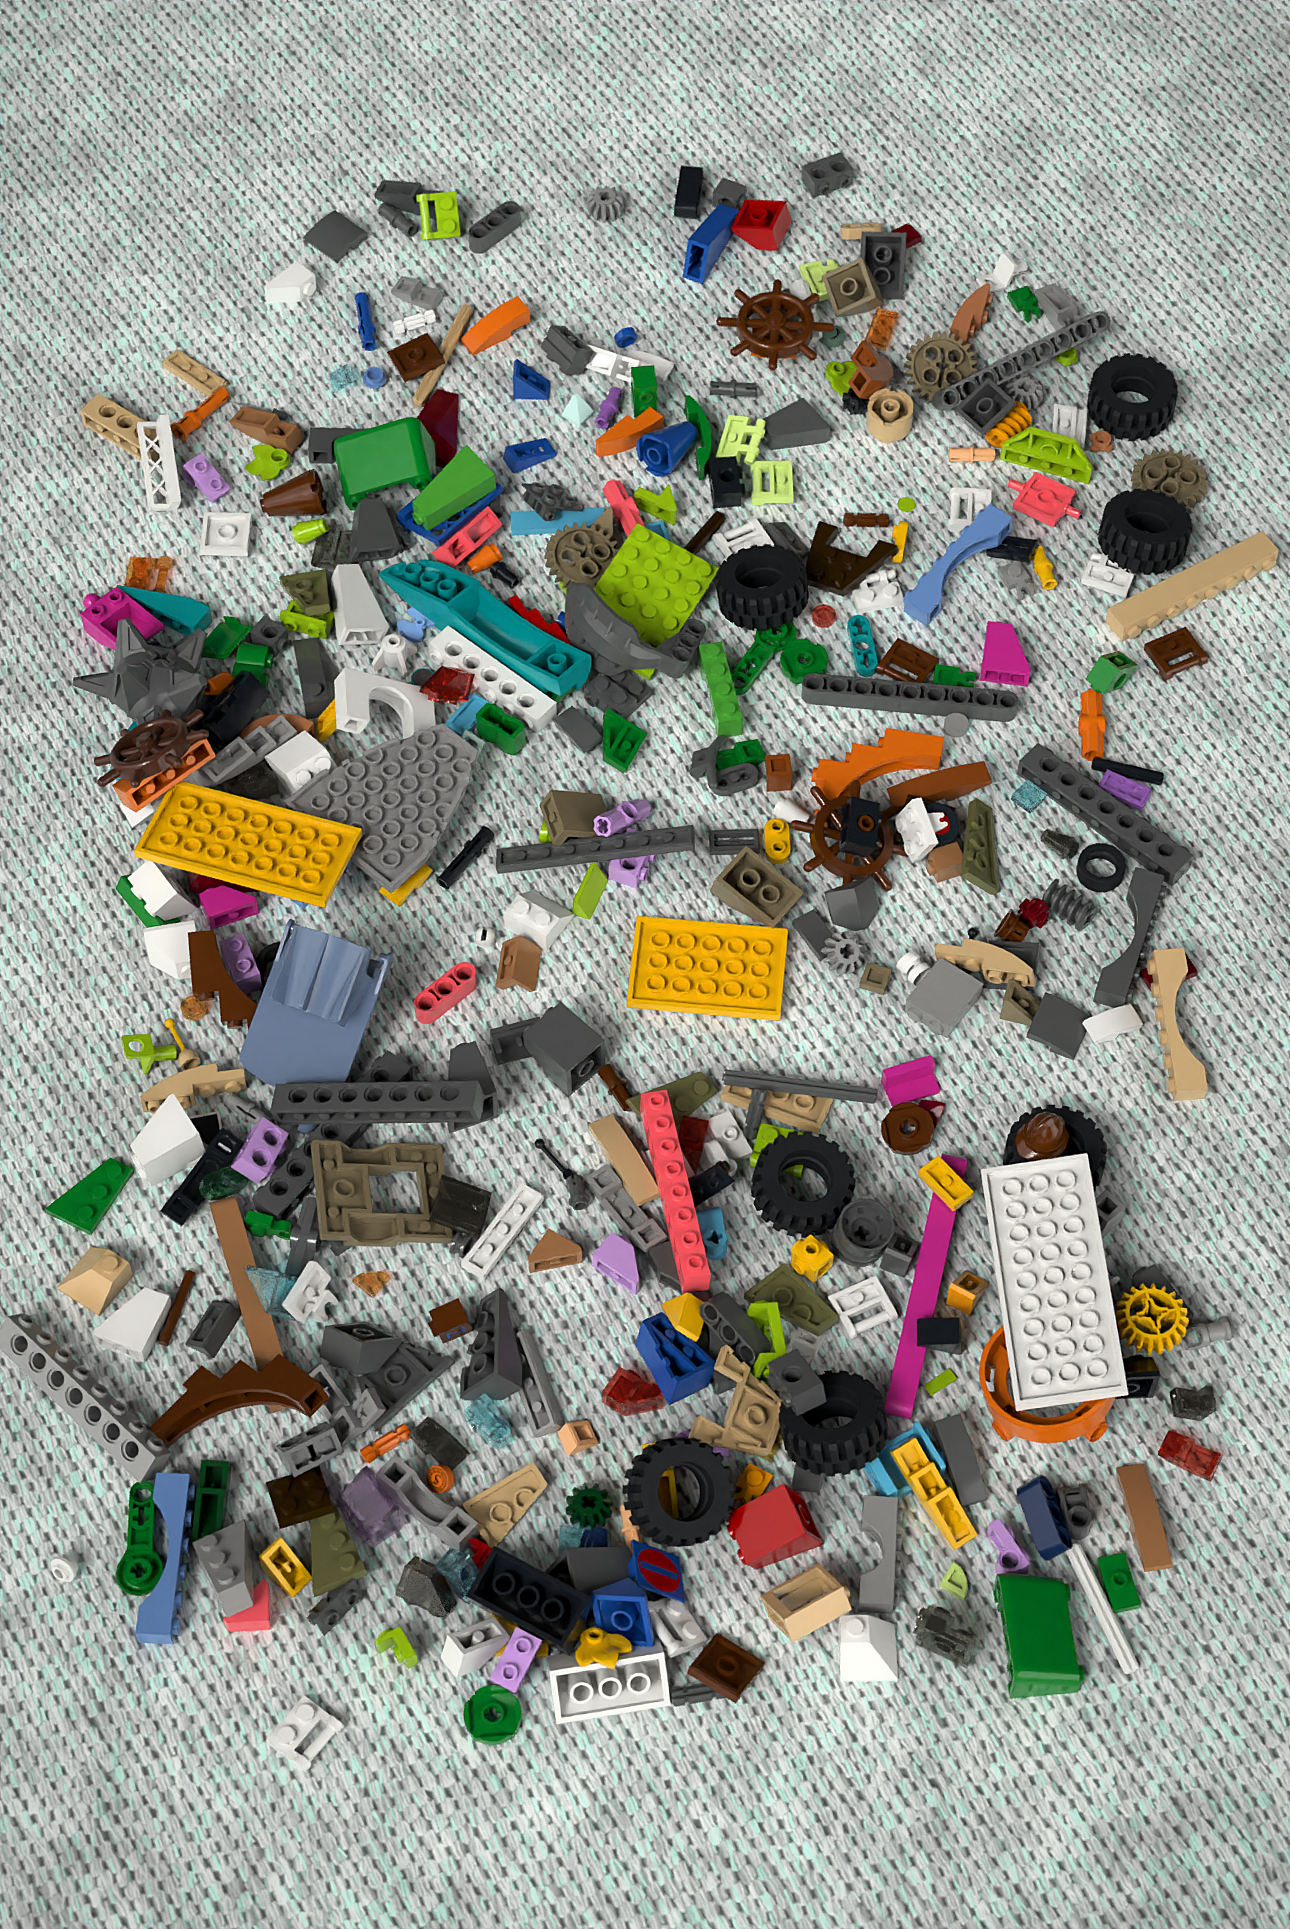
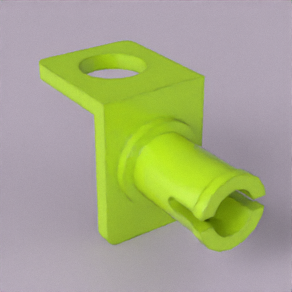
(148, 1052)

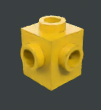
(811, 1258)

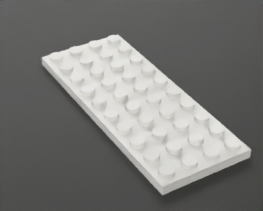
(1053, 1283)

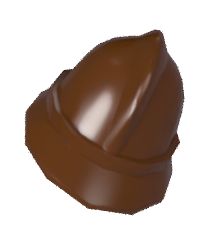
(1042, 1137)

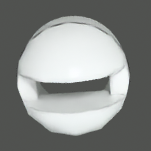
(490, 937)

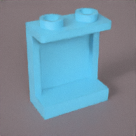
(885, 1472)

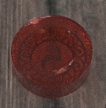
(823, 616)

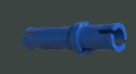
(366, 328)

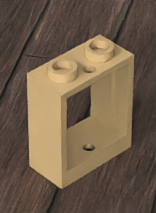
(801, 1589)

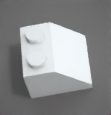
(299, 761)
(160, 892)
(536, 919)

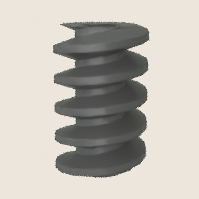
(1067, 906)

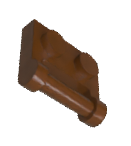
(1174, 646)
(908, 658)

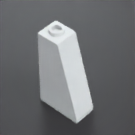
(355, 608)

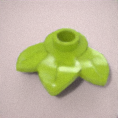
(839, 375)
(267, 462)

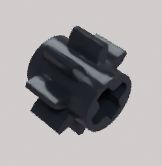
(853, 403)

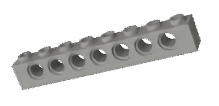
(83, 1397)

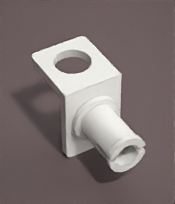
(1003, 273)

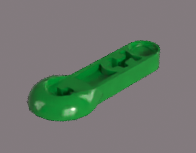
(761, 653)
(140, 1547)

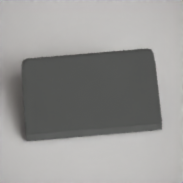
(783, 536)
(213, 1328)

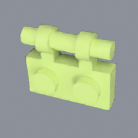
(813, 272)
(735, 437)

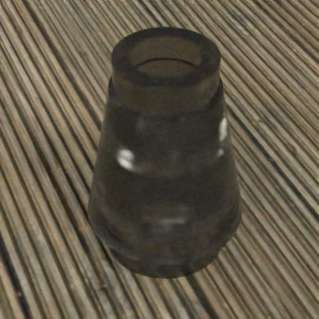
(1060, 844)

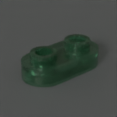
(221, 1183)

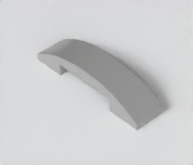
(623, 1210)

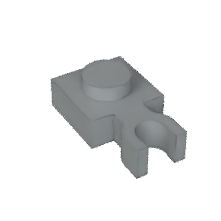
(1016, 577)

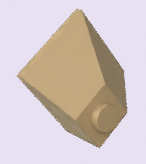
(96, 1279)

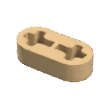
(854, 230)

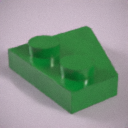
(620, 740)

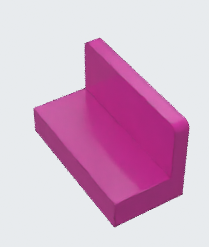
(910, 1081)

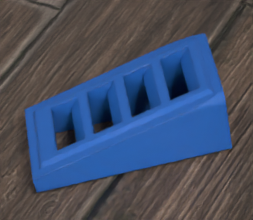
(517, 462)

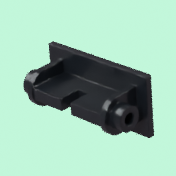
(710, 1182)

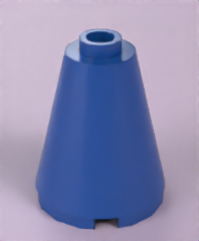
(666, 447)

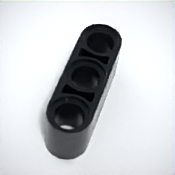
(688, 192)

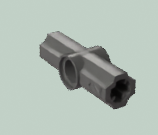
(304, 1238)

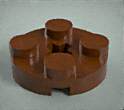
(918, 1139)

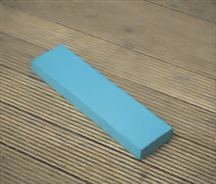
(532, 523)

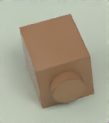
(945, 862)

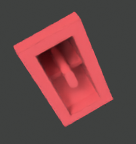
(253, 1618)

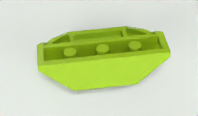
(1048, 453)

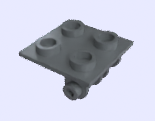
(548, 499)

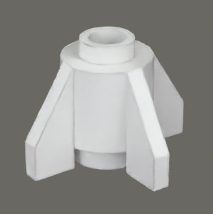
(394, 653)

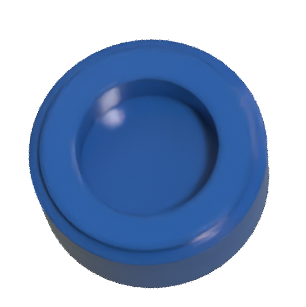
(625, 337)

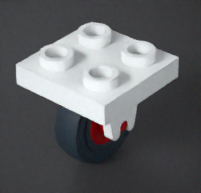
(925, 827)

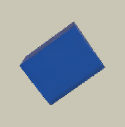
(624, 1611)

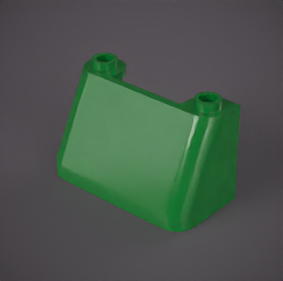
(385, 458)
(1037, 1635)

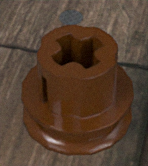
(1006, 926)

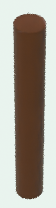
(176, 1308)

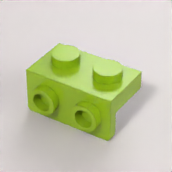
(315, 626)

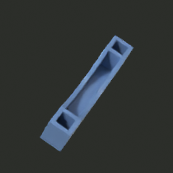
(986, 532)
(158, 1611)

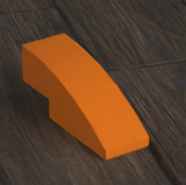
(496, 325)
(627, 432)

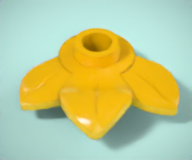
(601, 1647)

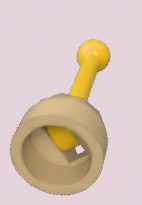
(187, 1058)

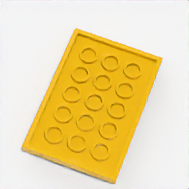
(707, 968)

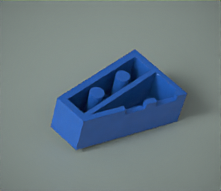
(673, 1359)

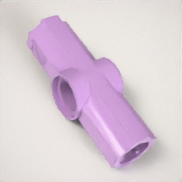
(622, 817)

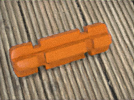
(385, 1443)

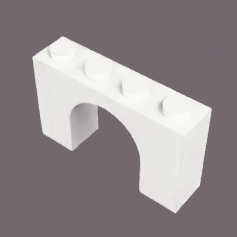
(355, 690)

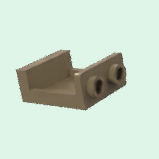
(571, 814)

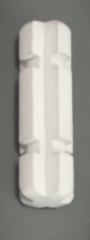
(414, 321)

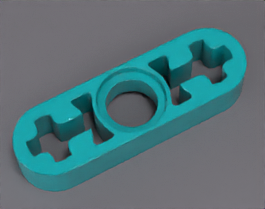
(864, 637)

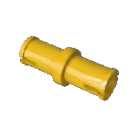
(1043, 568)

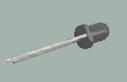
(282, 415)

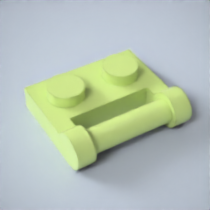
(779, 482)

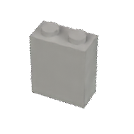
(943, 998)

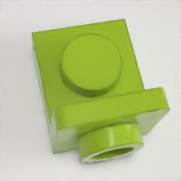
(402, 1650)

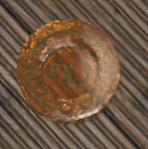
(193, 1009)

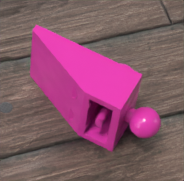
(103, 614)

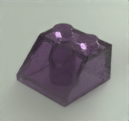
(370, 1508)

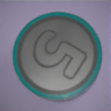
(420, 676)

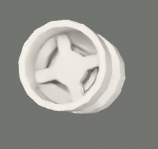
(913, 967)

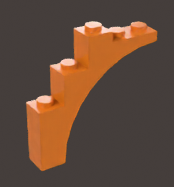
(895, 752)

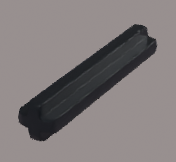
(1128, 771)

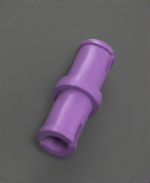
(609, 407)

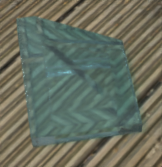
(341, 378)

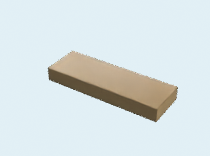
(193, 373)

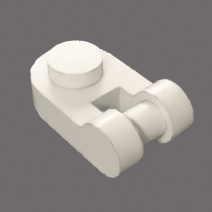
(715, 1152)

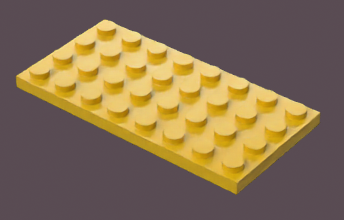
(249, 843)

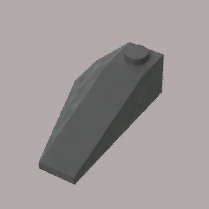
(315, 676)
(495, 1357)

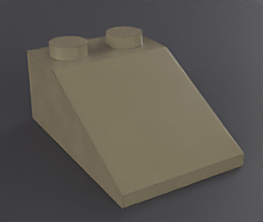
(756, 888)

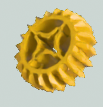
(1159, 1308)

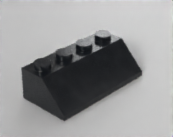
(531, 1600)

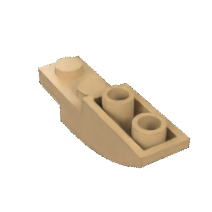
(995, 962)
(193, 1082)

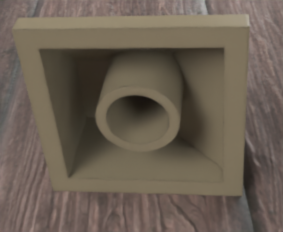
(852, 289)

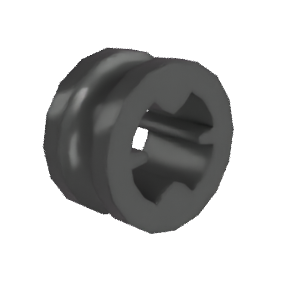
(460, 1244)

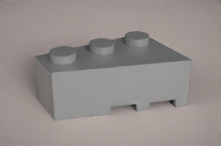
(228, 1566)

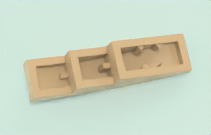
(624, 1160)

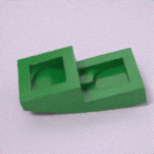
(743, 752)

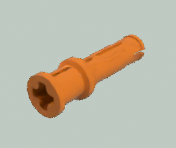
(193, 419)

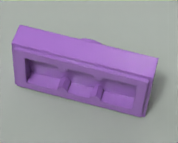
(1125, 790)

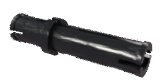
(472, 850)

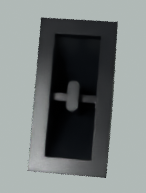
(940, 1334)

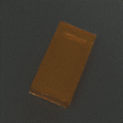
(881, 328)

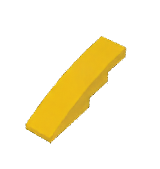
(933, 1493)

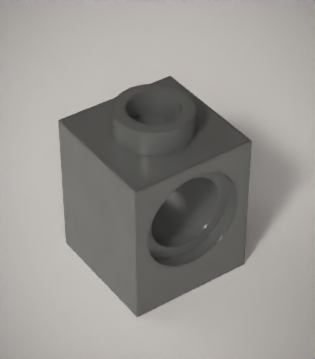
(729, 194)
(270, 634)

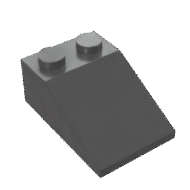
(886, 261)

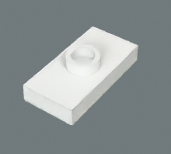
(726, 1130)

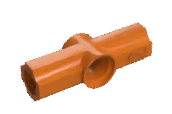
(1091, 724)

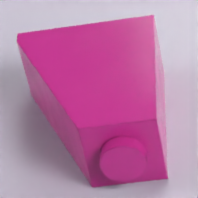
(1003, 656)

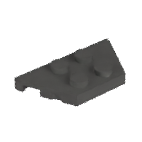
(403, 1378)

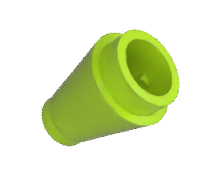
(309, 530)

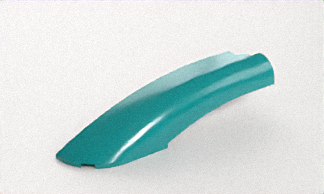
(472, 611)

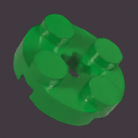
(798, 649)
(504, 1727)

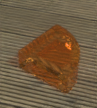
(371, 1282)

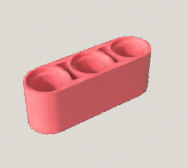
(441, 1003)

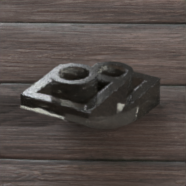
(438, 1442)

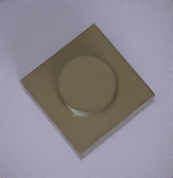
(875, 978)

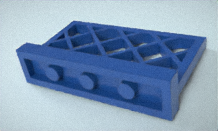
(451, 527)

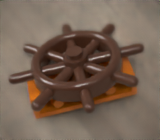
(155, 758)

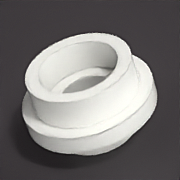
(64, 1568)

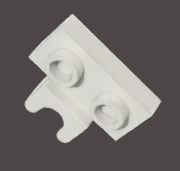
(309, 1294)

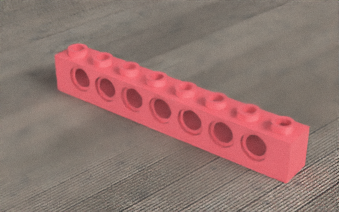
(675, 1192)

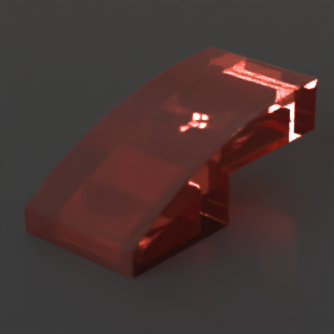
(691, 1139)
(1190, 1457)

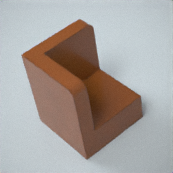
(778, 772)

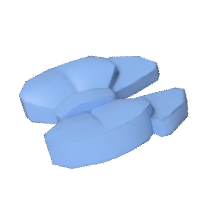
(414, 631)

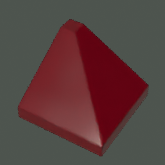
(935, 1109)

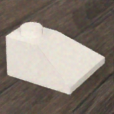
(169, 948)
(866, 1649)

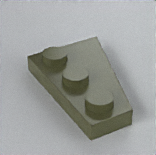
(308, 591)
(684, 1095)
(795, 1301)
(333, 1554)

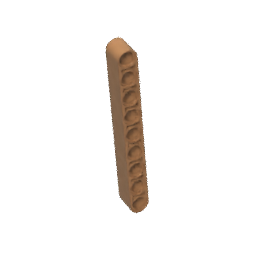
(238, 1256)

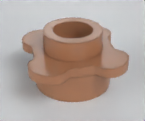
(1101, 436)

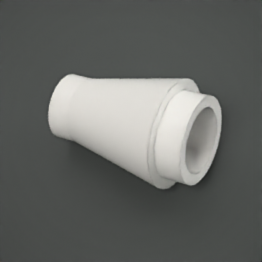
(789, 811)

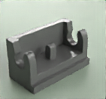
(509, 1042)

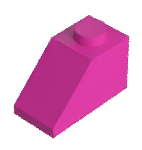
(226, 905)

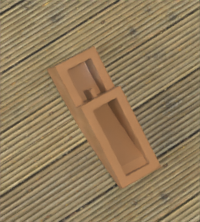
(267, 428)

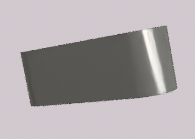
(494, 227)
(734, 1328)

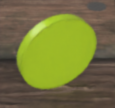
(906, 504)

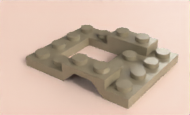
(345, 1194)

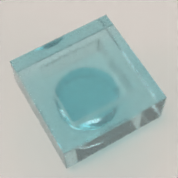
(1028, 796)

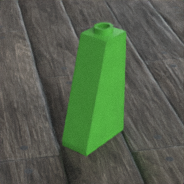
(453, 489)

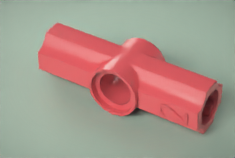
(623, 506)

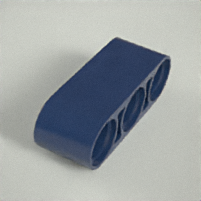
(1044, 1518)

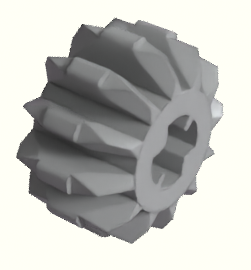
(605, 203)
(1025, 391)
(853, 954)

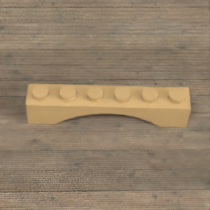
(1186, 1072)

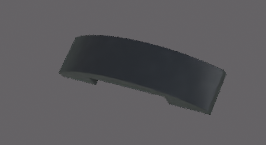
(188, 1196)

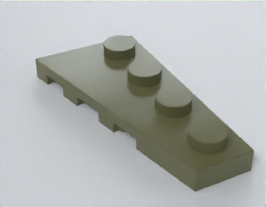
(979, 851)

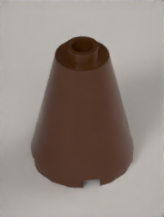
(296, 497)

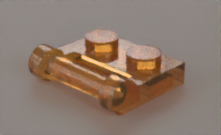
(141, 569)

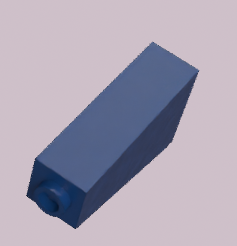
(708, 243)

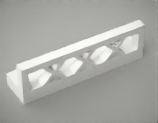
(167, 460)

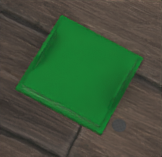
(225, 638)

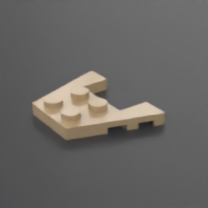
(751, 1416)

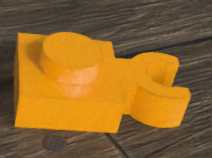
(752, 1484)

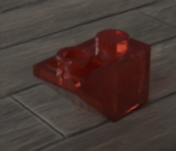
(448, 685)
(631, 1395)

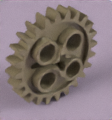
(921, 365)
(1171, 475)
(581, 556)

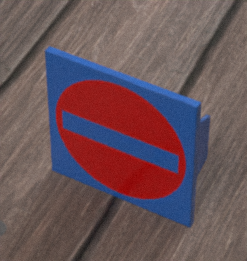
(656, 1571)

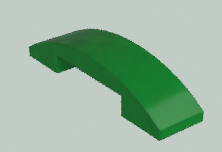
(696, 416)

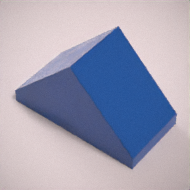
(529, 383)

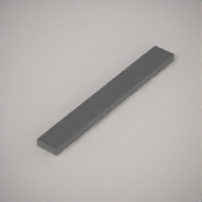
(595, 849)

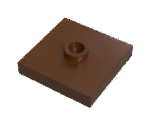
(416, 357)
(726, 1668)

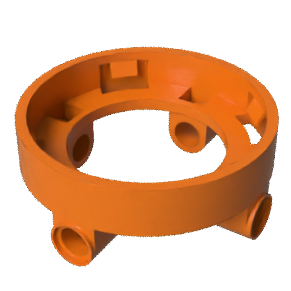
(1085, 1420)

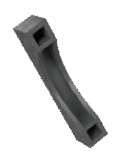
(1115, 979)
(664, 1267)

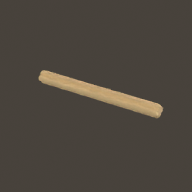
(446, 349)

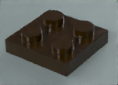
(299, 1497)

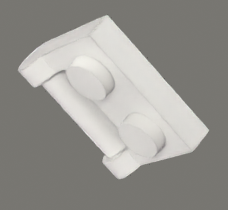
(976, 500)
(756, 537)
(858, 1300)
(675, 1626)
(298, 1727)

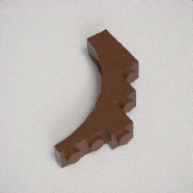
(211, 980)
(208, 1396)

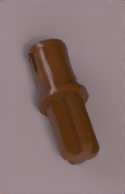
(615, 1086)

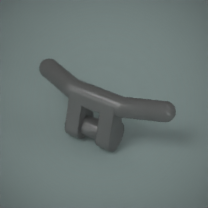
(705, 761)

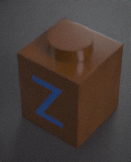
(449, 1321)

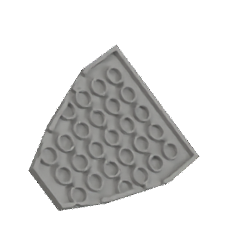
(397, 796)

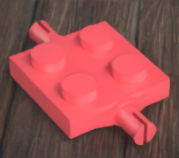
(1044, 499)

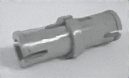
(246, 1110)

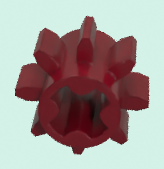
(1033, 912)

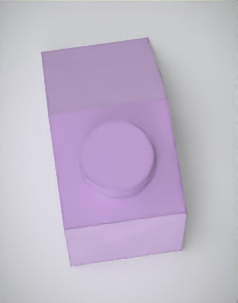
(618, 1261)

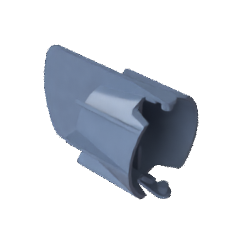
(313, 1009)

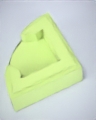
(955, 1581)

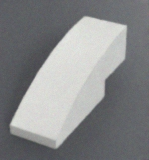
(612, 363)

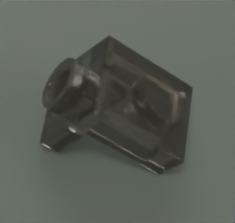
(1193, 1403)

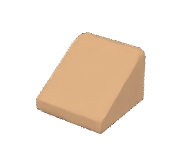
(577, 1436)

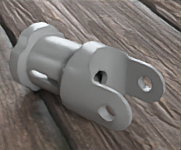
(1210, 1332)

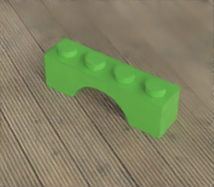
(723, 698)

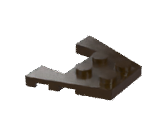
(839, 569)

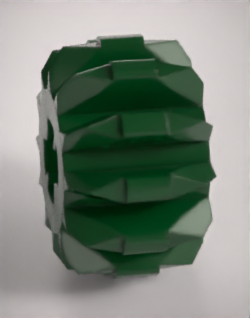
(587, 1515)

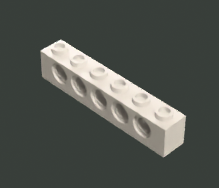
(494, 680)

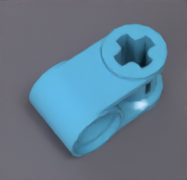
(713, 1231)

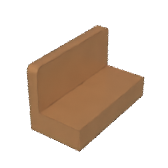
(518, 964)

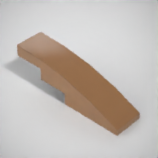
(1144, 1518)

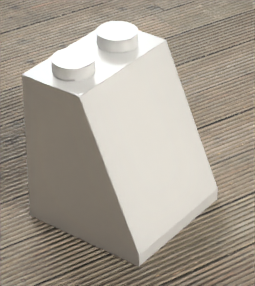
(166, 1143)

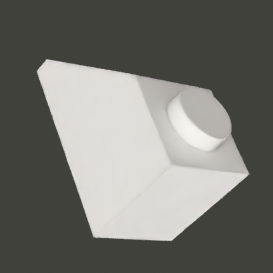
(291, 285)
(473, 1646)

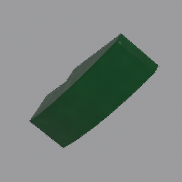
(211, 1498)

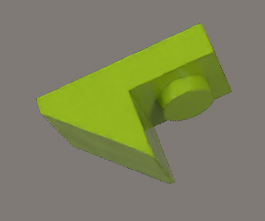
(658, 506)

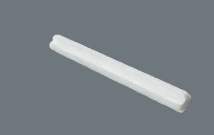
(1102, 1609)

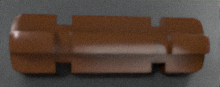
(866, 519)

